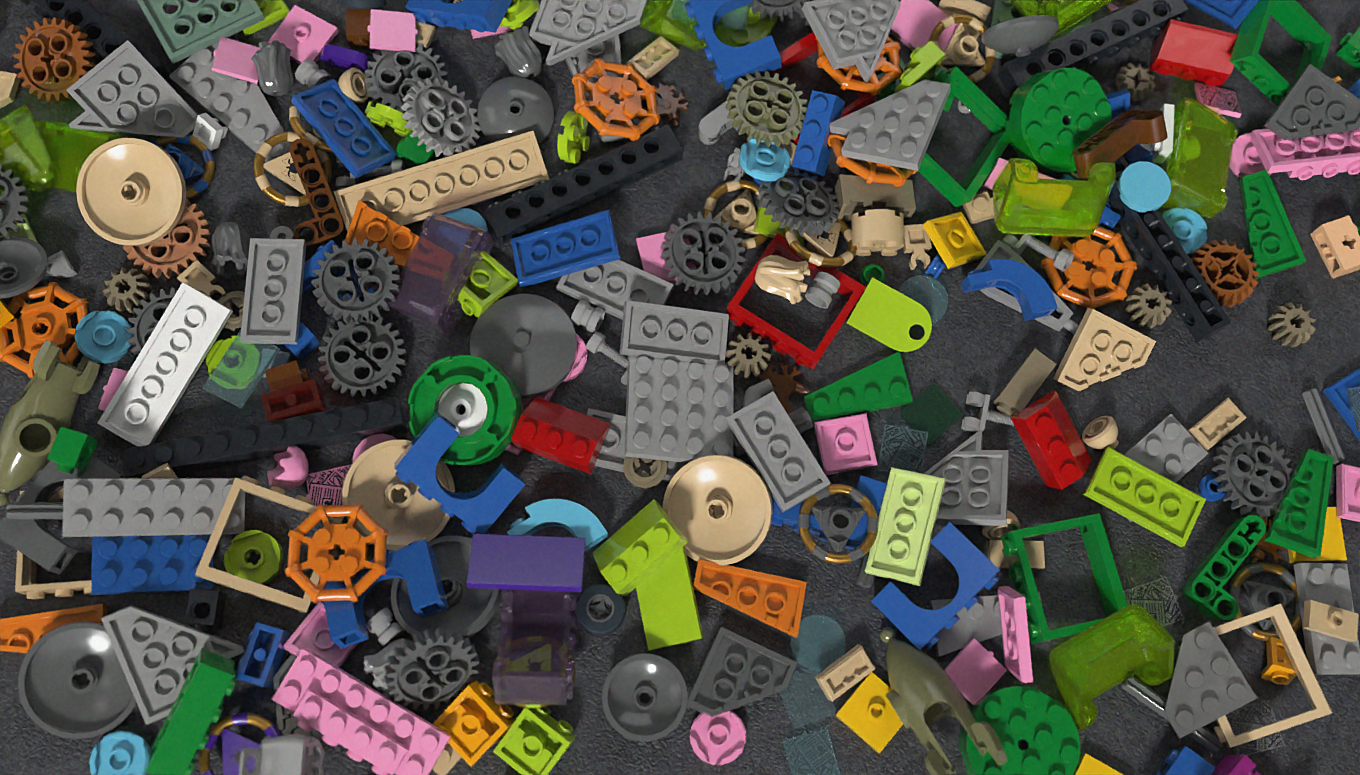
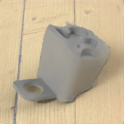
(285, 756)

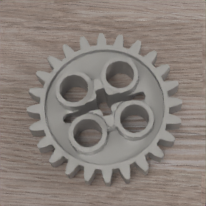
(440, 117)

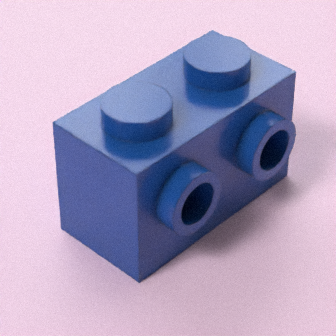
(263, 655)

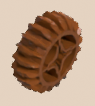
(1238, 271)

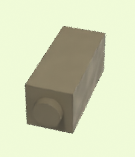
(1024, 383)

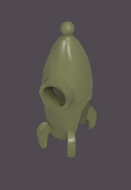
(38, 415)
(925, 694)

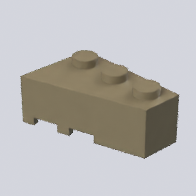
(858, 196)

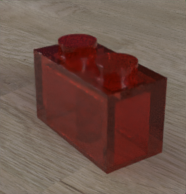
(294, 401)

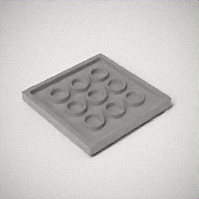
(677, 409)

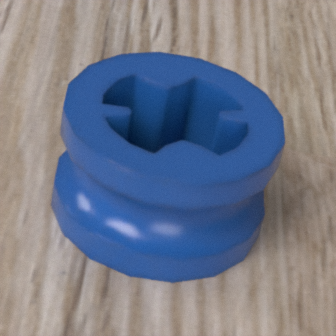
(936, 267)

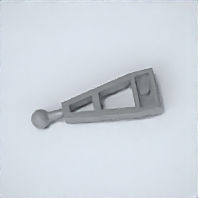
(1002, 251)

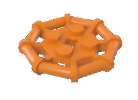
(874, 84)
(621, 89)
(868, 170)
(1096, 277)
(30, 321)
(348, 564)

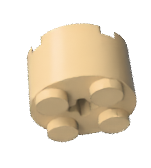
(877, 232)

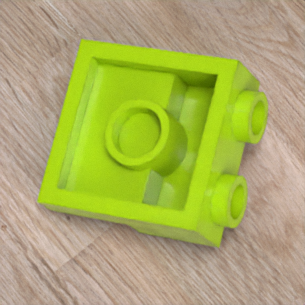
(922, 66)
(485, 285)
(535, 742)

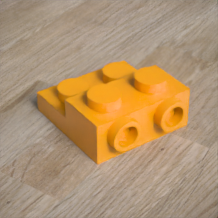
(475, 721)

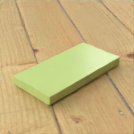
(905, 526)

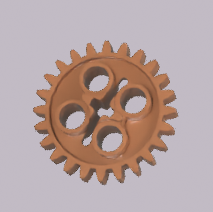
(178, 254)

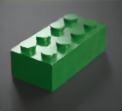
(191, 715)

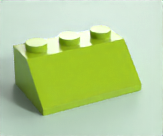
(639, 548)

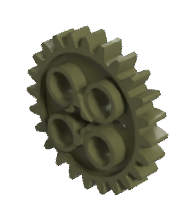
(766, 109)

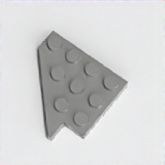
(580, 24)
(852, 30)
(130, 98)
(896, 127)
(974, 485)
(158, 656)

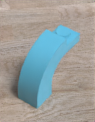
(562, 514)

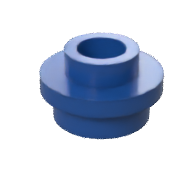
(1205, 491)

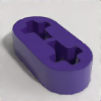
(344, 58)

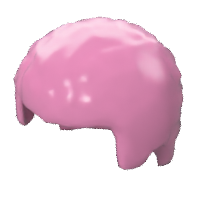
(291, 469)

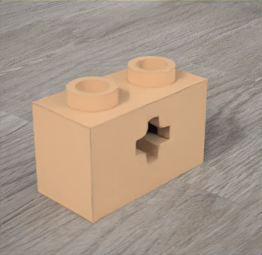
(1338, 246)

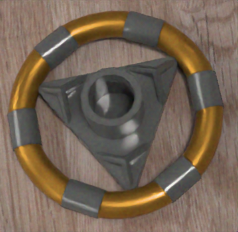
(838, 524)
(1265, 596)

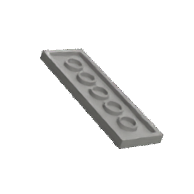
(148, 506)

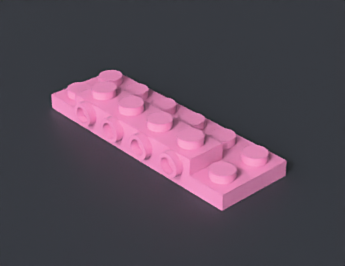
(1309, 155)
(359, 718)

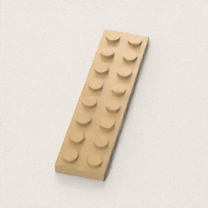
(449, 182)

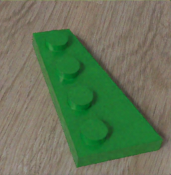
(1268, 226)
(865, 391)
(1303, 508)

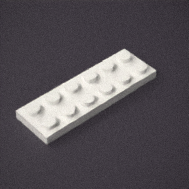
(165, 366)

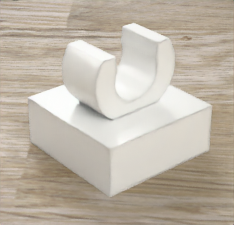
(209, 131)

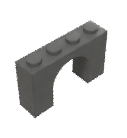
(32, 535)

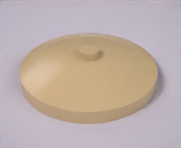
(131, 192)
(392, 501)
(719, 508)

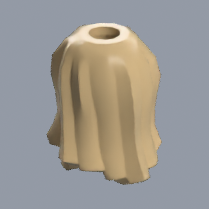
(782, 277)

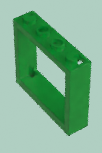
(1297, 24)
(992, 118)
(1101, 563)

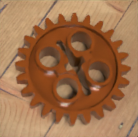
(53, 58)

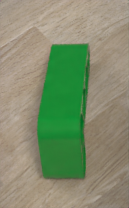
(1227, 564)

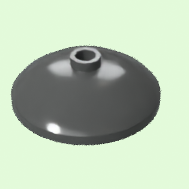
(1020, 34)
(534, 115)
(21, 265)
(644, 675)

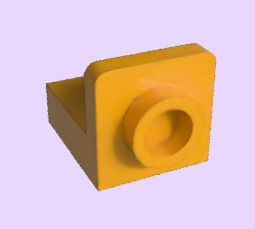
(1279, 666)

